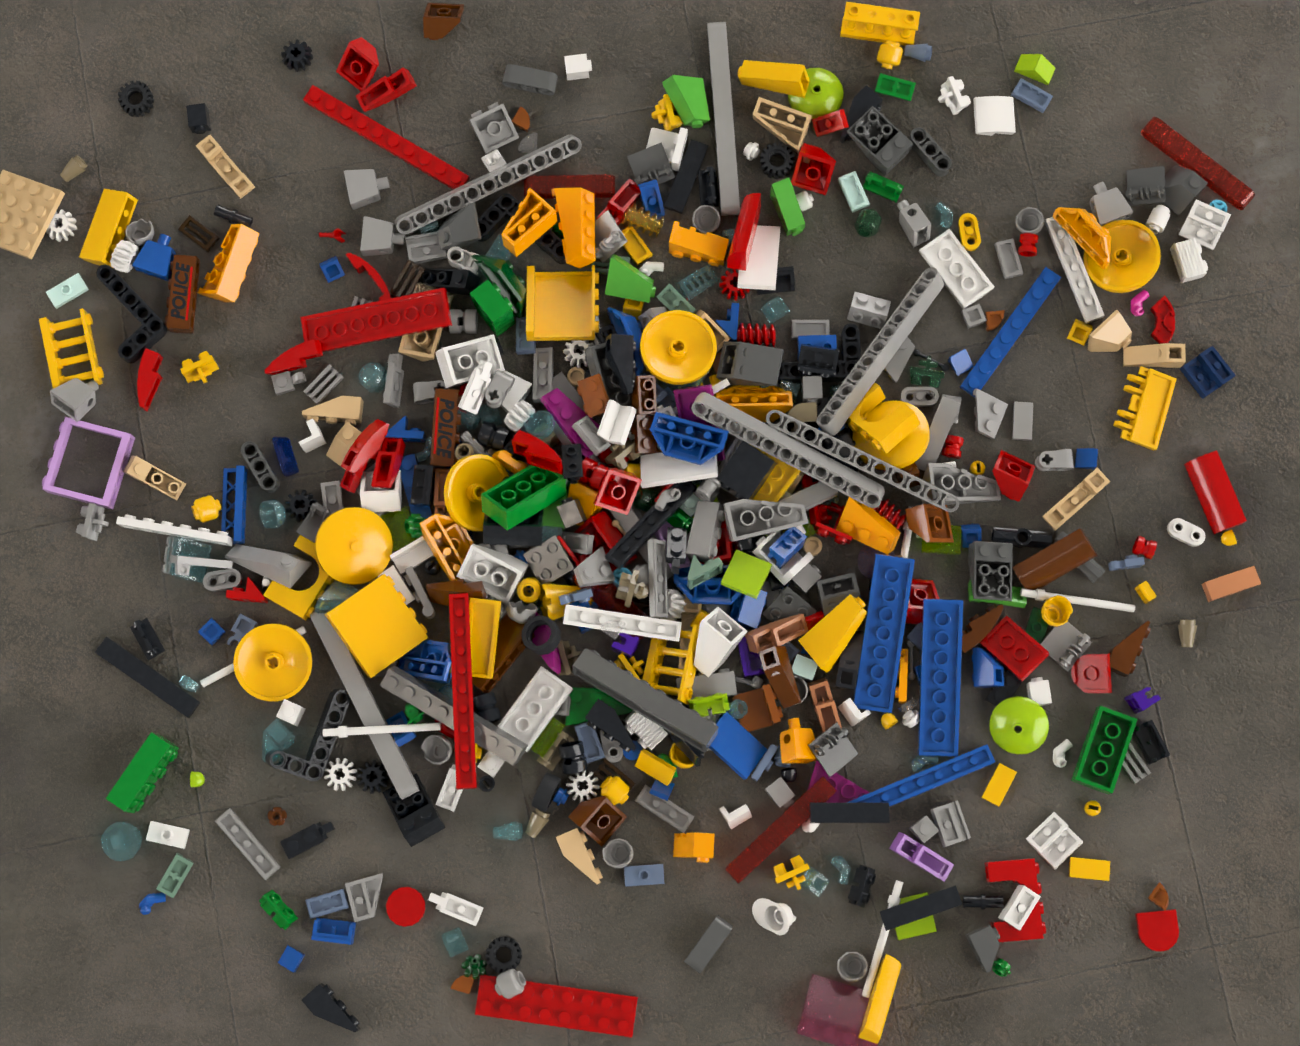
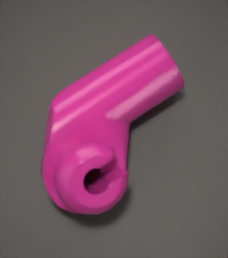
(1136, 303)

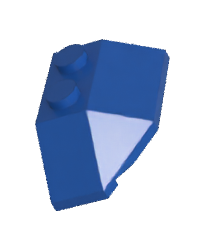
(628, 325)
(687, 439)
(707, 592)
(429, 662)

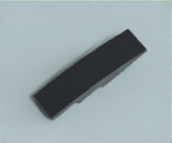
(920, 908)

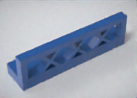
(239, 505)

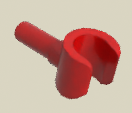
(335, 234)

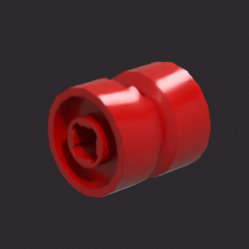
(592, 473)

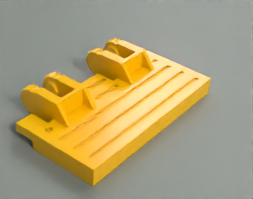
(1150, 407)
(484, 634)

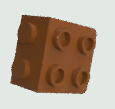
(593, 395)
(761, 708)

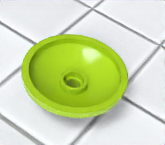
(823, 102)
(1023, 713)

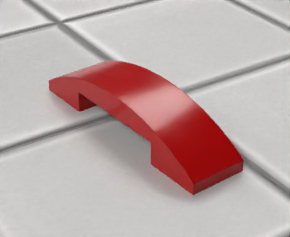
(361, 265)

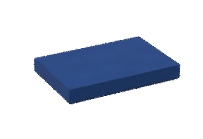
(736, 746)

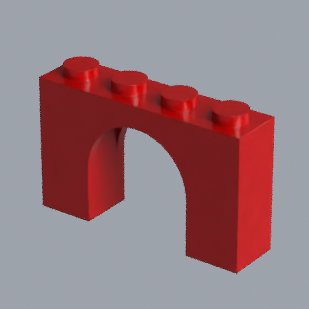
(1024, 873)

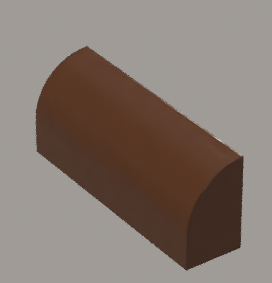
(1055, 561)
(507, 651)

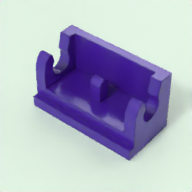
(628, 645)
(749, 660)
(1138, 701)

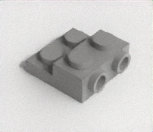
(493, 127)

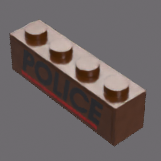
(183, 294)
(445, 427)

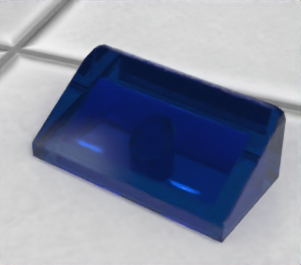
(285, 456)

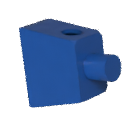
(155, 258)

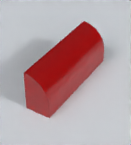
(744, 232)
(1215, 492)

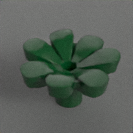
(474, 966)

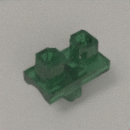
(917, 373)

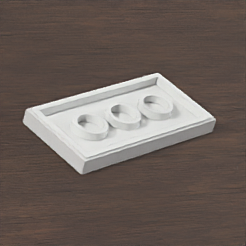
(763, 260)
(957, 269)
(665, 470)
(535, 707)

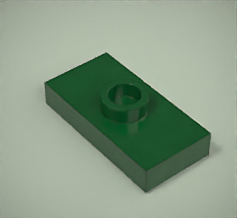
(1036, 626)

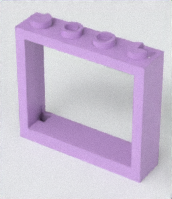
(116, 474)

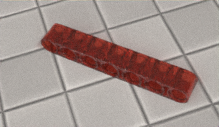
(1193, 158)
(779, 830)

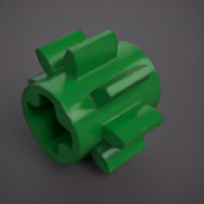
(412, 525)

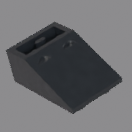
(415, 814)

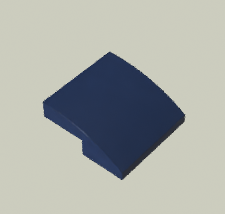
(1207, 372)

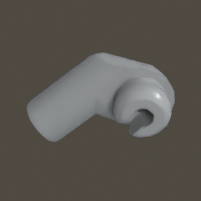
(667, 496)

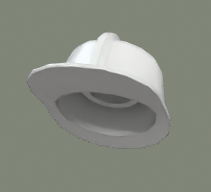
(773, 916)

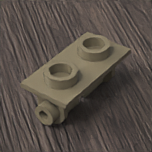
(552, 756)

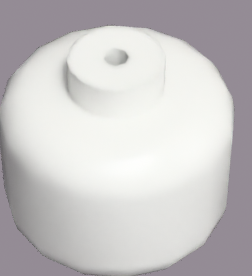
(804, 200)

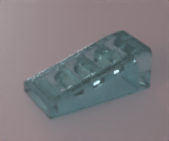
(694, 276)

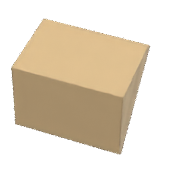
(421, 345)

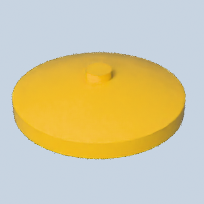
(1133, 258)
(678, 347)
(907, 450)
(465, 485)
(353, 545)
(273, 662)

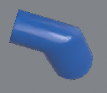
(149, 900)

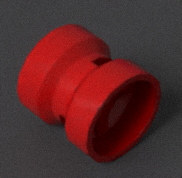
(1028, 243)
(952, 447)
(1144, 547)

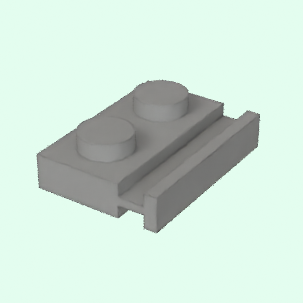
(424, 248)
(950, 823)

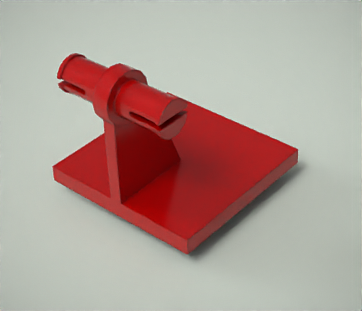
(824, 531)

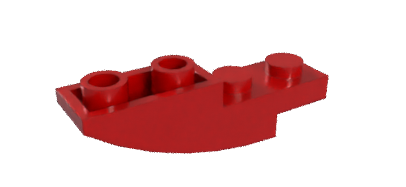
(362, 449)

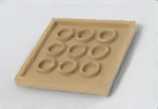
(25, 212)

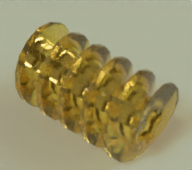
(643, 220)

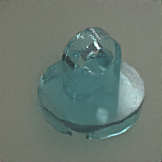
(121, 841)

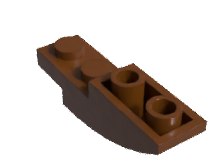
(646, 404)
(980, 627)

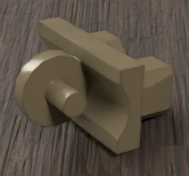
(621, 451)
(629, 587)
(568, 656)

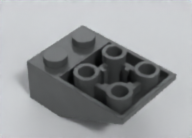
(880, 140)
(749, 364)
(991, 570)
(835, 590)

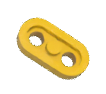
(969, 233)

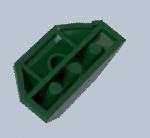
(501, 273)

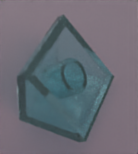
(191, 548)

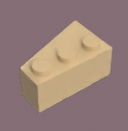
(783, 122)

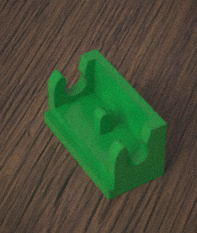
(895, 87)

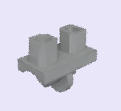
(93, 523)

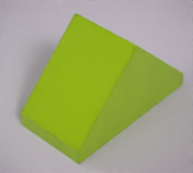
(1035, 67)

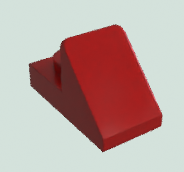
(830, 123)
(252, 593)

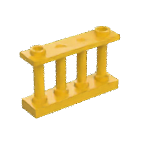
(879, 23)
(52, 346)
(654, 665)

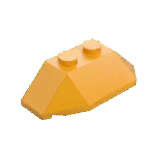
(1086, 232)
(757, 400)
(447, 542)

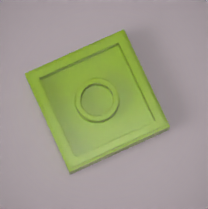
(746, 574)
(916, 928)

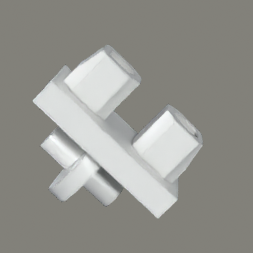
(952, 96)

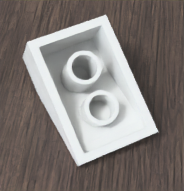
(461, 359)
(495, 569)

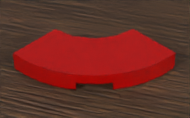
(1164, 321)

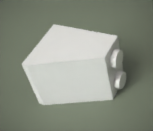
(716, 641)

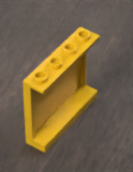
(561, 305)
(377, 625)

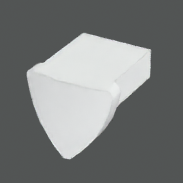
(852, 713)
(737, 816)

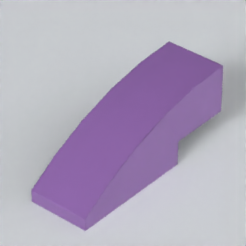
(921, 856)

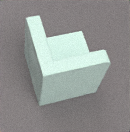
(804, 667)

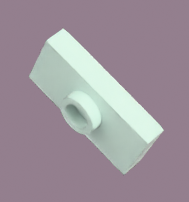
(853, 191)
(67, 290)

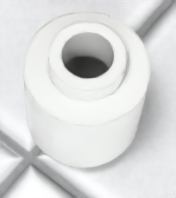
(1158, 219)

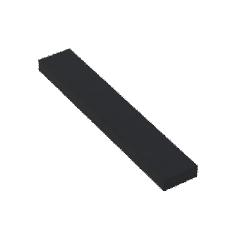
(647, 527)
(147, 677)

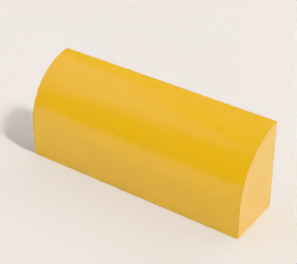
(108, 226)
(880, 999)

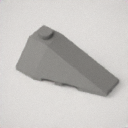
(962, 484)
(753, 517)
(275, 565)

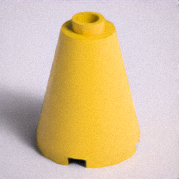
(550, 599)

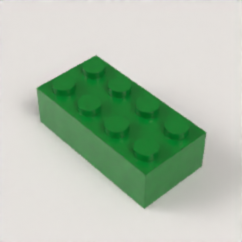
(522, 495)
(1104, 750)
(143, 773)

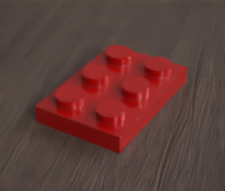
(1014, 648)

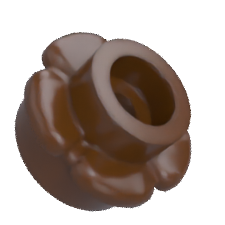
(277, 821)

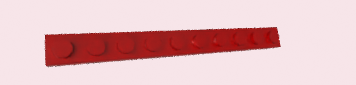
(385, 138)
(462, 691)

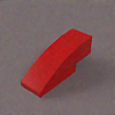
(386, 90)
(625, 196)
(295, 357)
(148, 378)
(537, 452)
(388, 462)

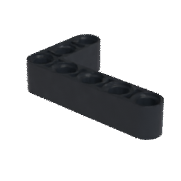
(505, 214)
(136, 310)
(842, 366)
(317, 741)

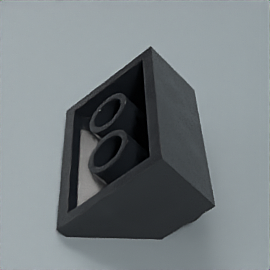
(525, 533)

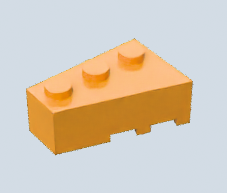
(528, 223)
(697, 245)
(868, 527)
(694, 846)

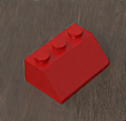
(604, 534)

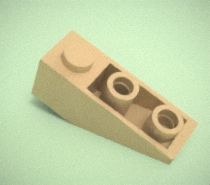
(1155, 355)
(340, 409)
(154, 477)
(575, 851)

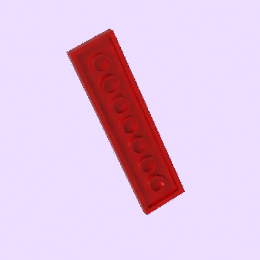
(378, 320)
(560, 1007)

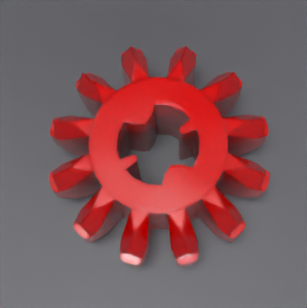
(727, 285)

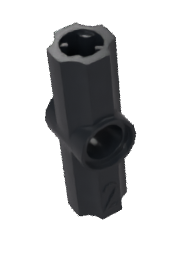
(1034, 539)

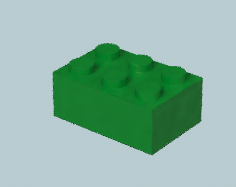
(492, 307)

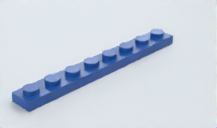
(1010, 331)
(930, 778)

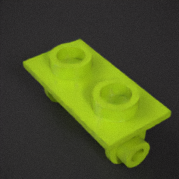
(717, 702)

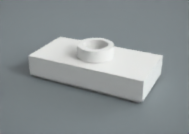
(167, 834)

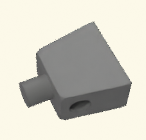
(364, 187)
(1109, 205)
(914, 223)
(379, 237)
(75, 397)

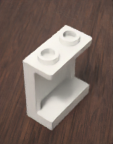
(790, 569)

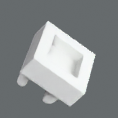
(493, 160)

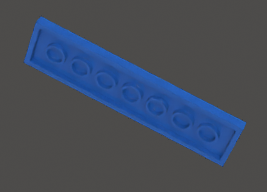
(883, 633)
(940, 677)

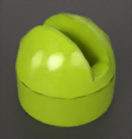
(196, 779)

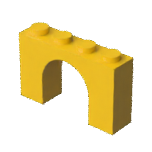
(886, 432)
(300, 602)

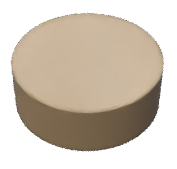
(575, 374)
(812, 545)

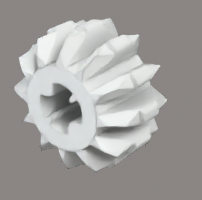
(68, 226)
(124, 256)
(576, 357)
(519, 415)
(675, 604)
(346, 770)
(584, 792)

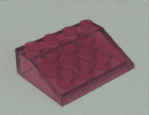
(833, 1013)

